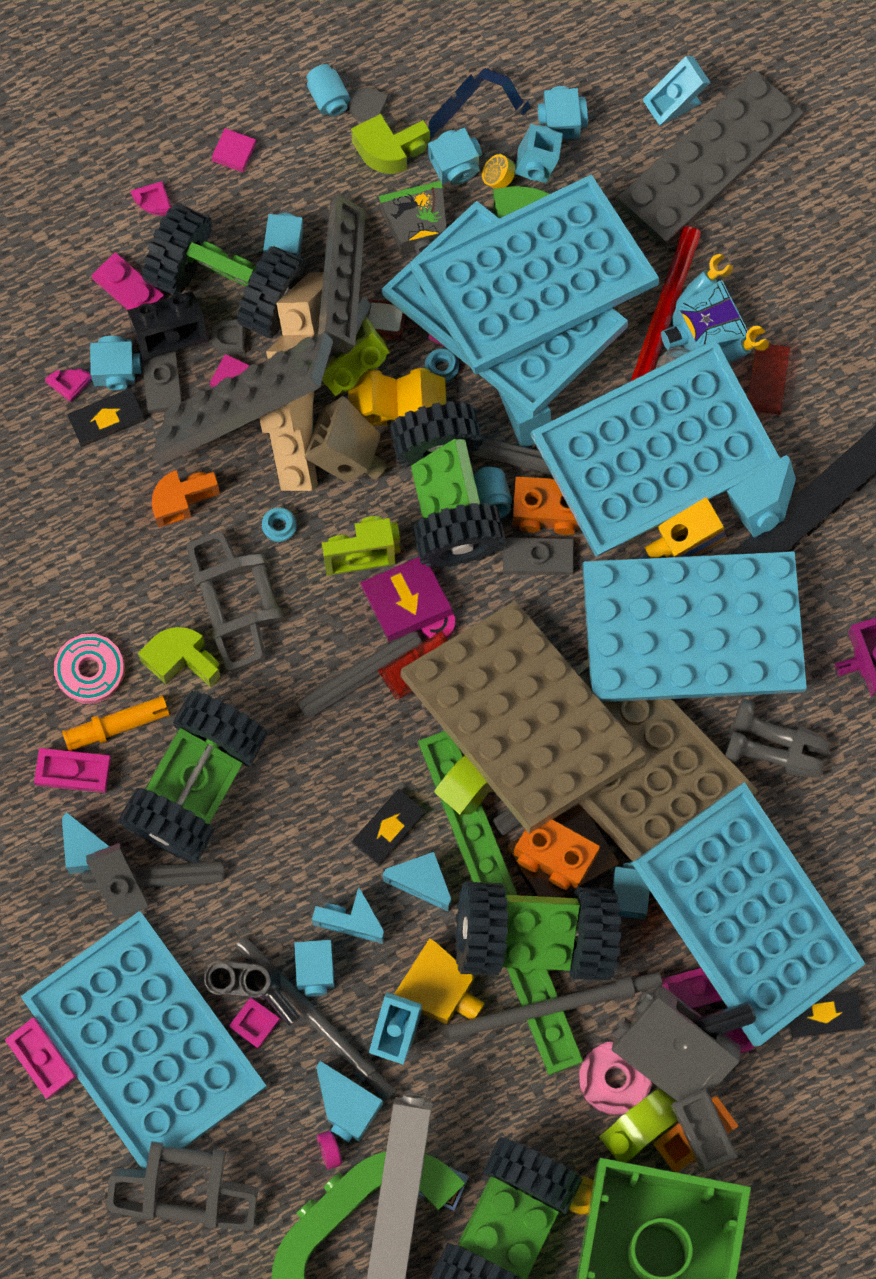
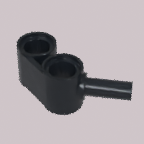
(243, 984)

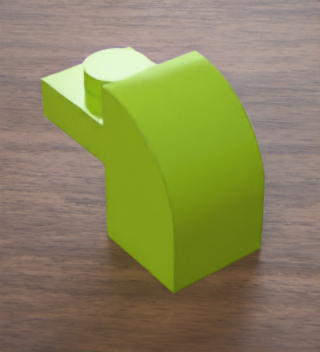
(387, 151)
(176, 648)
(463, 787)
(640, 1126)

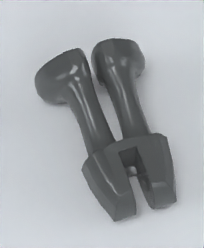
(796, 740)

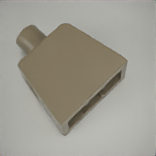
(345, 443)

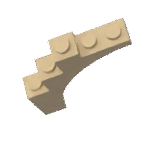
(292, 424)

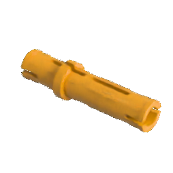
(115, 723)

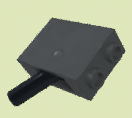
(678, 1045)

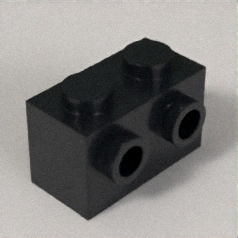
(167, 325)

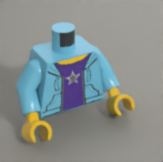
(708, 314)

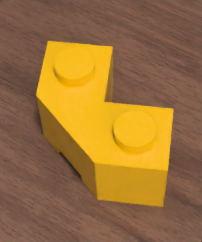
(387, 398)

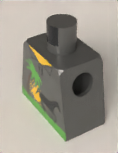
(414, 216)

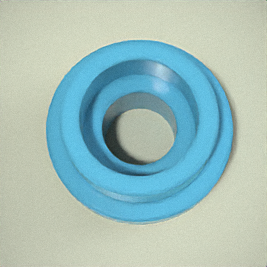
(446, 356)
(279, 514)

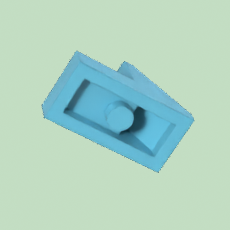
(677, 91)
(360, 923)

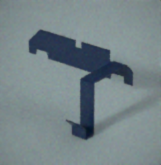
(465, 91)

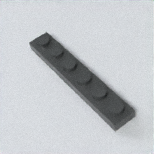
(342, 273)

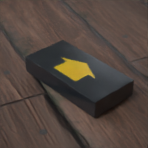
(106, 417)
(388, 827)
(828, 1016)

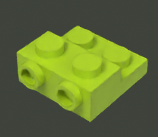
(345, 369)
(371, 548)

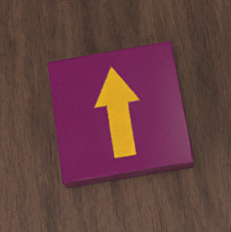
(406, 599)

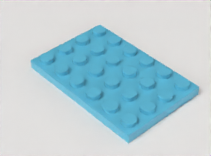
(533, 274)
(528, 377)
(654, 447)
(694, 627)
(748, 912)
(143, 1040)

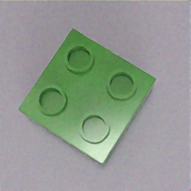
(661, 1225)

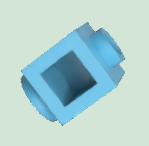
(563, 111)
(538, 153)
(455, 156)
(114, 362)

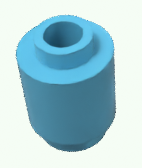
(328, 90)
(493, 489)

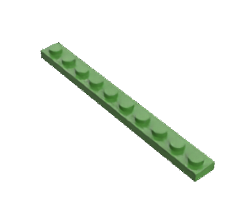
(486, 865)

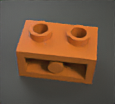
(541, 505)
(558, 853)

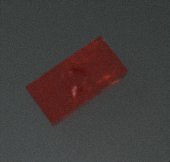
(768, 379)

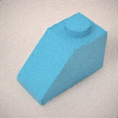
(764, 496)
(396, 1028)
(346, 1104)

